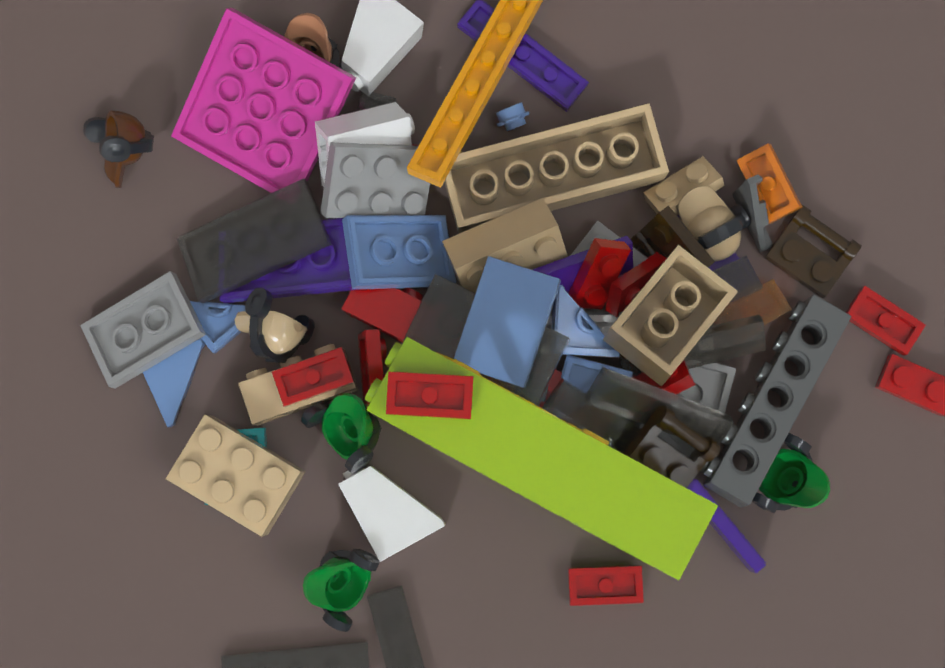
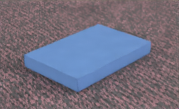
(396, 250)
(507, 321)

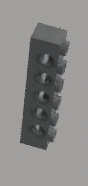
(826, 326)

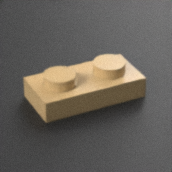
(677, 185)

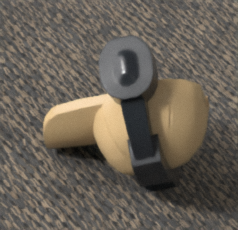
(713, 222)
(272, 333)

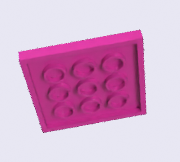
(260, 103)

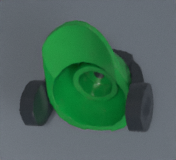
(347, 428)
(793, 479)
(340, 584)

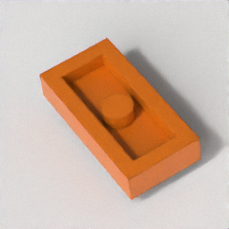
(775, 185)

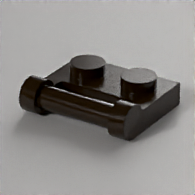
(667, 233)
(807, 262)
(663, 457)

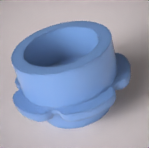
(512, 116)

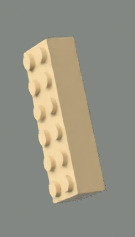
(558, 165)

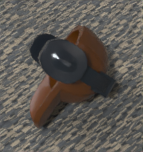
(120, 140)

